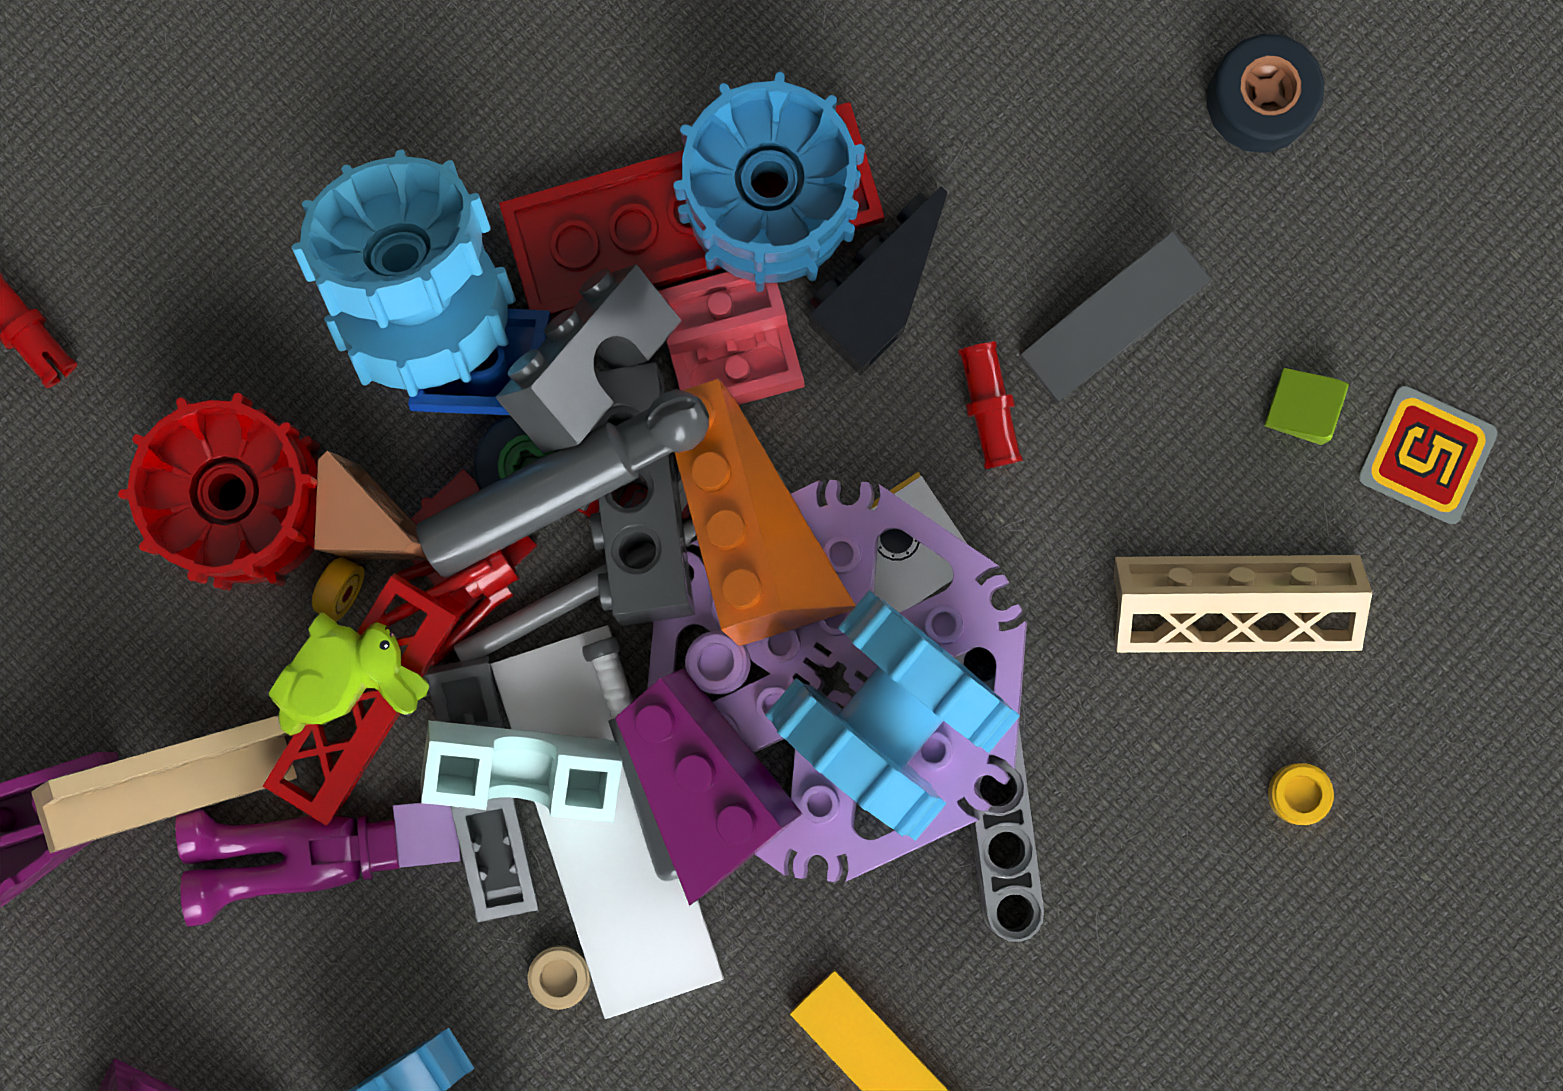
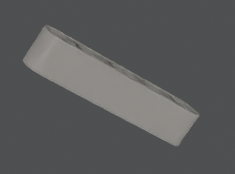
(1023, 874)

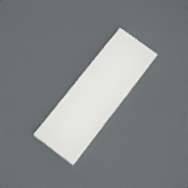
(631, 924)

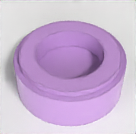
(717, 663)

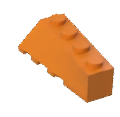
(750, 532)

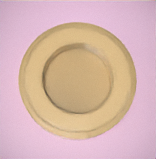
(559, 977)

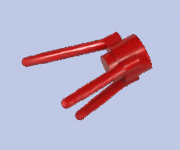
(484, 577)

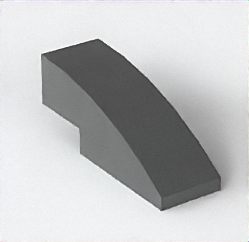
(1115, 317)

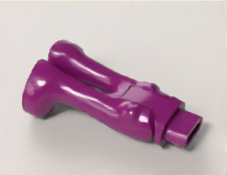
(313, 860)

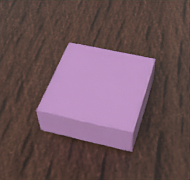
(425, 834)

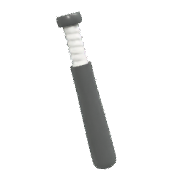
(614, 690)

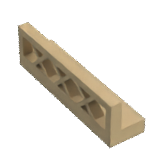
(1243, 592)
(159, 784)

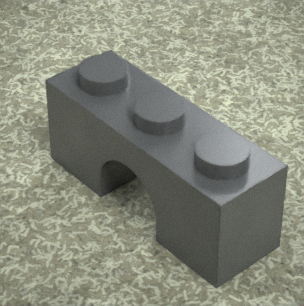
(556, 386)

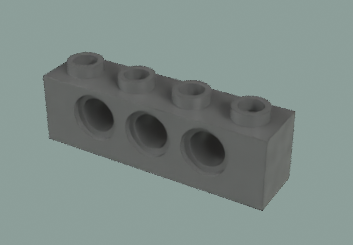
(664, 585)

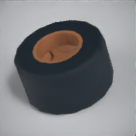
(1279, 74)

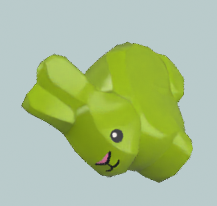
(337, 669)

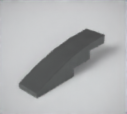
(494, 838)

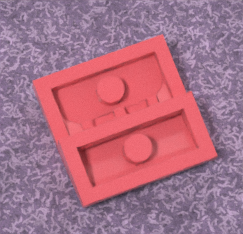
(732, 336)

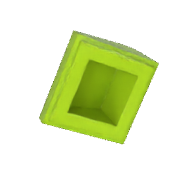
(1306, 405)

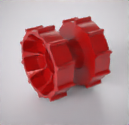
(179, 484)

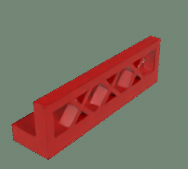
(379, 719)

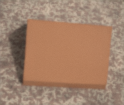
(359, 516)

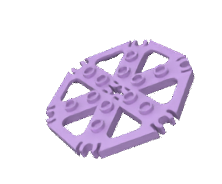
(954, 619)

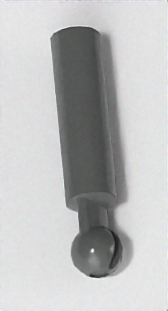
(560, 483)

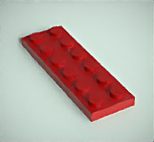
(625, 221)

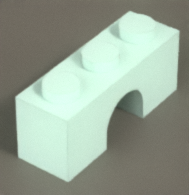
(480, 763)

